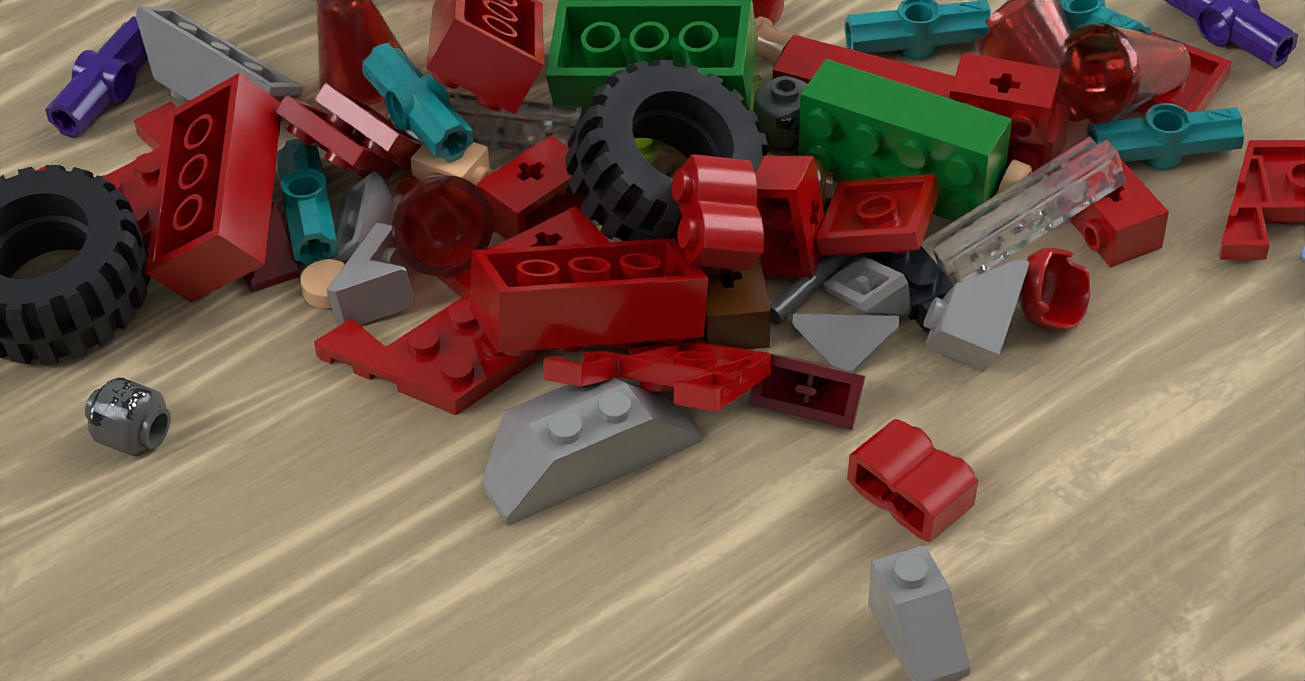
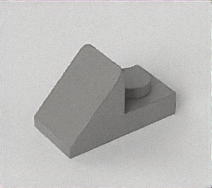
(371, 281)

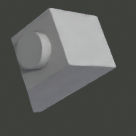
(976, 315)
(918, 615)

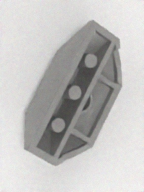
(195, 59)
(578, 442)

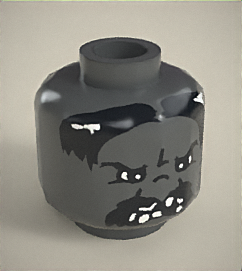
(779, 111)
(127, 416)

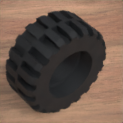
(658, 104)
(88, 295)

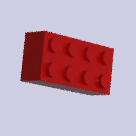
(487, 48)
(215, 189)
(587, 295)

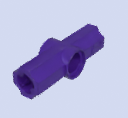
(1243, 25)
(99, 80)

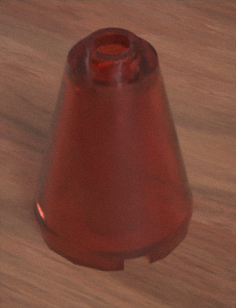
(1028, 34)
(345, 39)
(1118, 70)
(440, 223)

